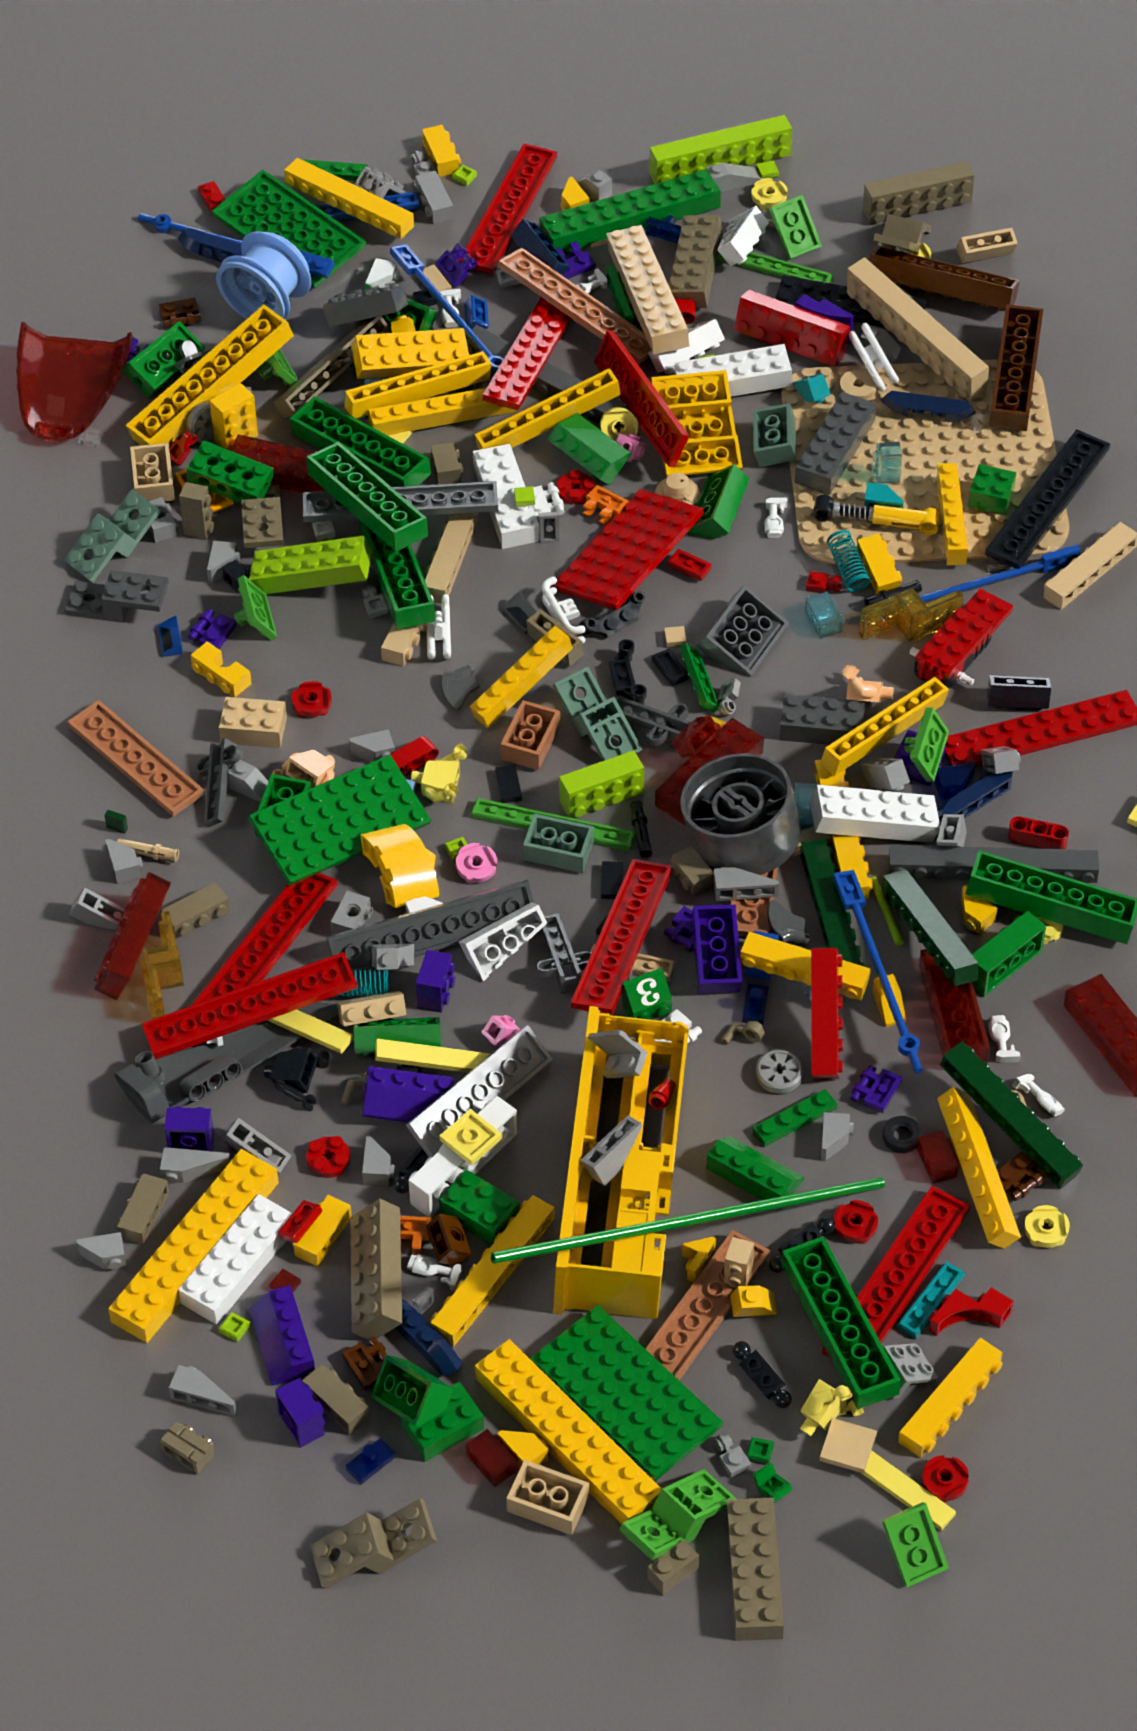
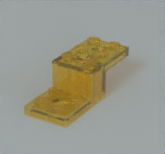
(909, 614)
(161, 967)

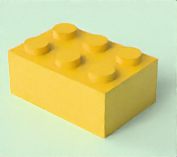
(233, 414)

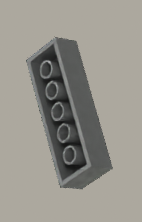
(835, 443)

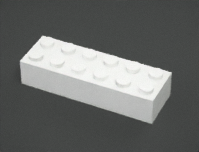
(746, 370)
(512, 524)
(874, 813)
(446, 1166)
(235, 1260)

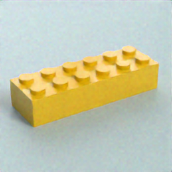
(405, 351)

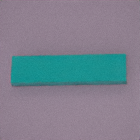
(930, 1299)

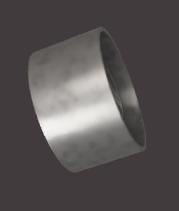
(744, 826)

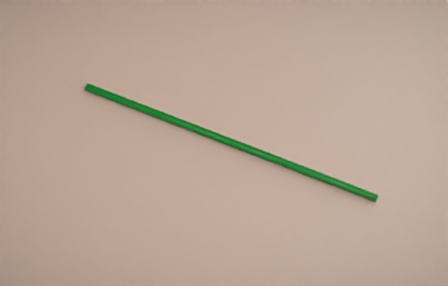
(685, 1220)

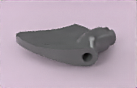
(458, 685)
(786, 925)

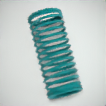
(843, 541)
(385, 984)

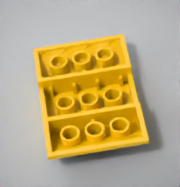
(705, 412)

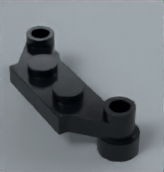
(617, 619)
(623, 676)

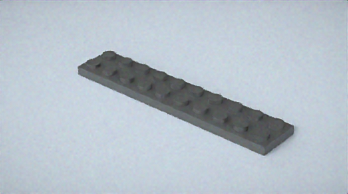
(427, 499)
(433, 926)

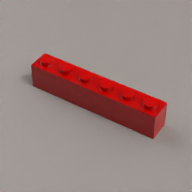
(825, 1013)

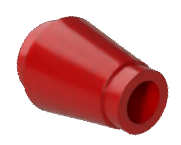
(661, 1095)

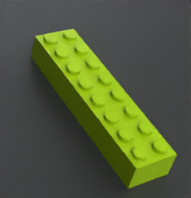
(735, 145)

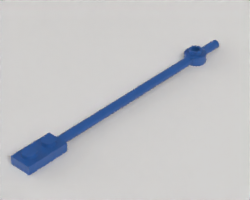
(317, 264)
(412, 265)
(1049, 562)
(853, 898)

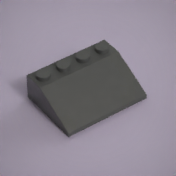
(743, 632)

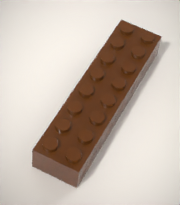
(946, 278)
(1016, 367)

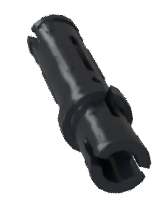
(883, 594)
(641, 828)

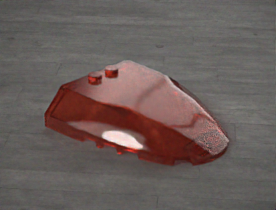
(65, 381)

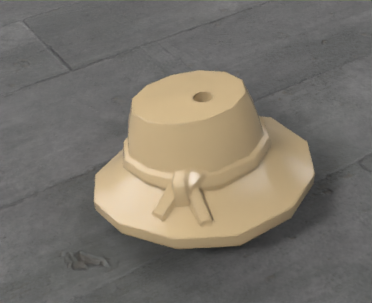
(680, 488)

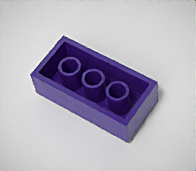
(716, 949)

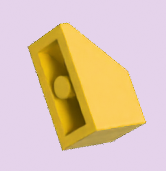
(573, 195)
(403, 324)
(977, 913)
(881, 1001)
(753, 1301)
(525, 1446)

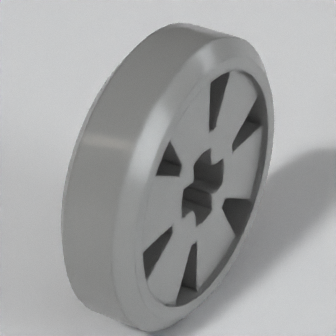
(200, 422)
(779, 1083)

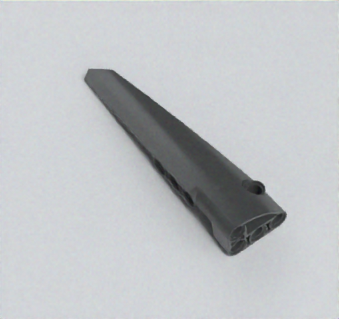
(205, 1068)

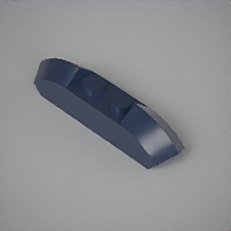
(209, 245)
(902, 401)
(977, 795)
(428, 1341)

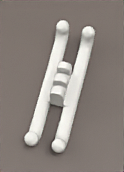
(873, 356)
(562, 610)
(440, 630)

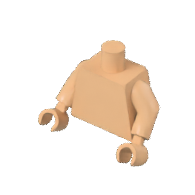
(865, 690)
(309, 767)

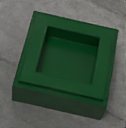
(116, 821)

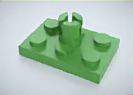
(795, 227)
(279, 367)
(255, 609)
(928, 745)
(915, 1544)

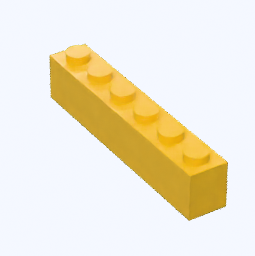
(951, 514)
(521, 677)
(795, 964)
(950, 1398)

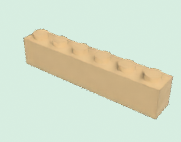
(449, 553)
(1090, 565)

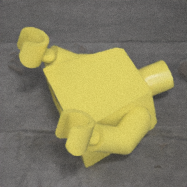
(441, 776)
(826, 1404)

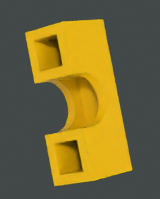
(230, 679)

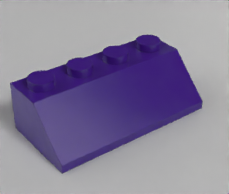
(400, 1093)
(281, 1336)

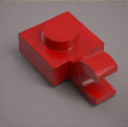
(180, 448)
(820, 582)

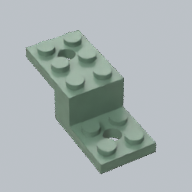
(112, 535)
(596, 715)

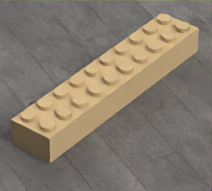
(648, 290)
(917, 329)

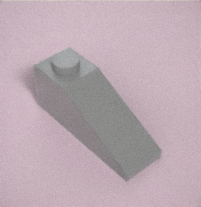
(733, 176)
(740, 884)
(96, 910)
(244, 1137)
(611, 1152)
(187, 1165)
(198, 1390)

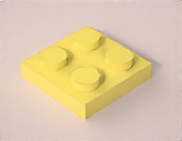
(471, 1137)

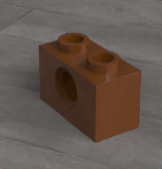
(448, 1239)

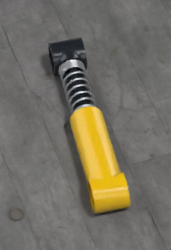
(924, 520)

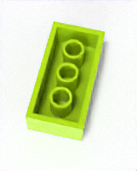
(601, 784)

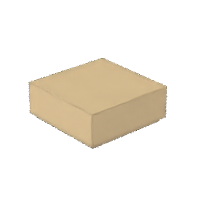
(675, 636)

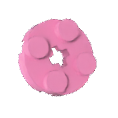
(476, 874)

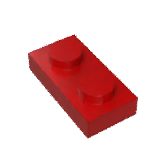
(211, 195)
(689, 564)
(300, 1221)

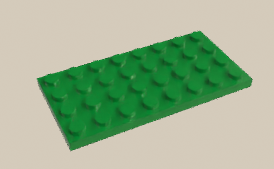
(273, 207)
(327, 821)
(627, 1392)

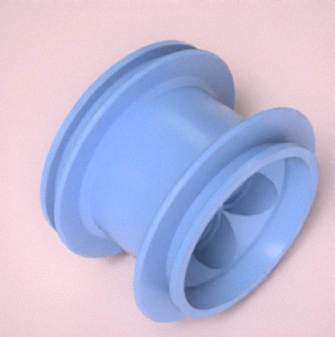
(264, 274)

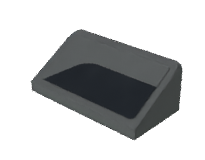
(519, 611)

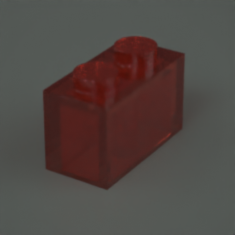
(695, 736)
(937, 1156)
(491, 1457)

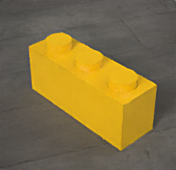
(440, 150)
(878, 563)
(324, 1231)

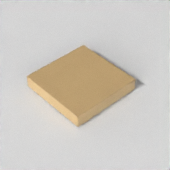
(848, 1445)

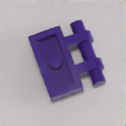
(218, 629)
(682, 923)
(881, 1091)

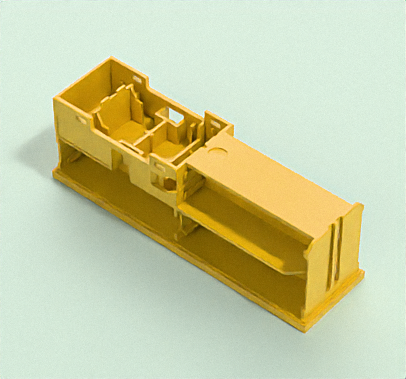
(630, 1266)

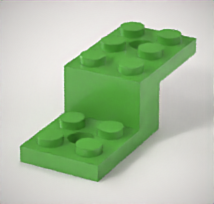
(677, 1514)

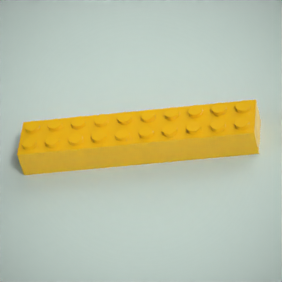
(213, 374)
(154, 1289)
(567, 1431)

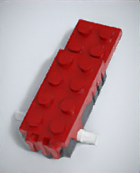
(961, 640)

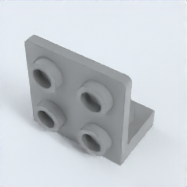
(378, 183)
(625, 1055)
(910, 1365)

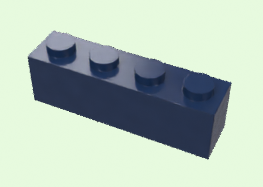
(532, 239)

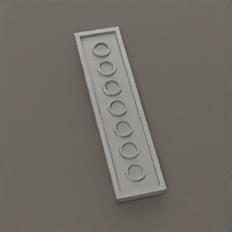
(495, 1076)

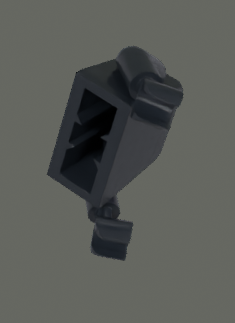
(294, 1072)

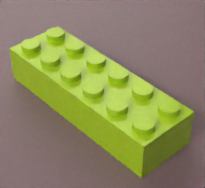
(311, 565)

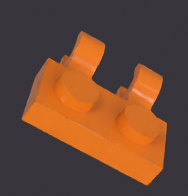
(607, 501)
(414, 1229)

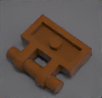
(182, 310)
(1016, 1171)
(362, 1364)

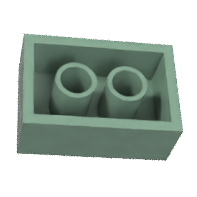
(774, 435)
(558, 843)

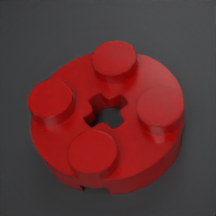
(574, 479)
(321, 702)
(328, 1145)
(856, 1233)
(945, 1490)

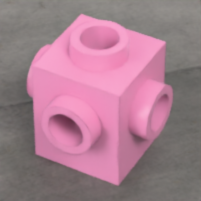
(632, 444)
(500, 1029)

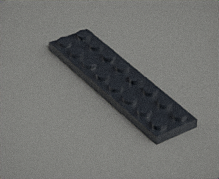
(793, 288)

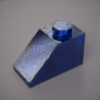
(953, 778)

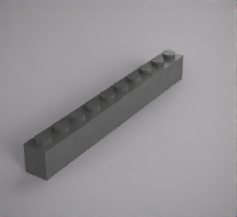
(550, 380)
(958, 862)

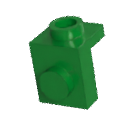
(770, 1483)

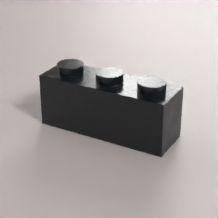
(1019, 692)

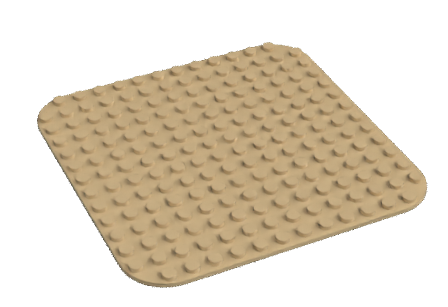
(924, 444)

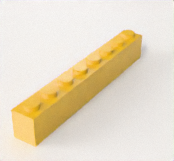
(349, 198)
(418, 384)
(433, 412)
(550, 412)
(883, 726)
(846, 849)
(979, 1168)
(487, 1278)

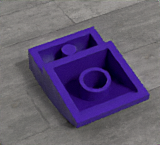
(827, 310)

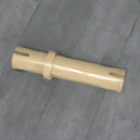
(155, 851)

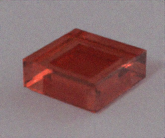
(284, 1279)

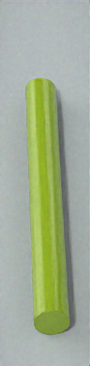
(886, 912)

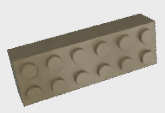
(918, 192)
(696, 258)
(376, 1270)
(754, 1569)

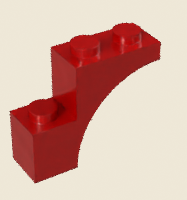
(959, 1307)

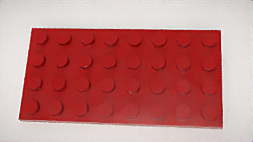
(628, 549)

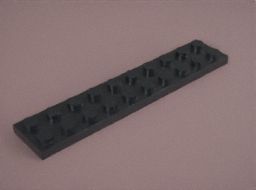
(1047, 499)

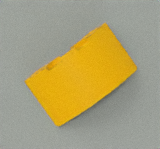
(403, 864)

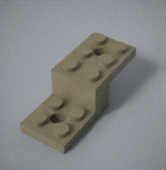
(902, 234)
(263, 520)
(373, 1543)

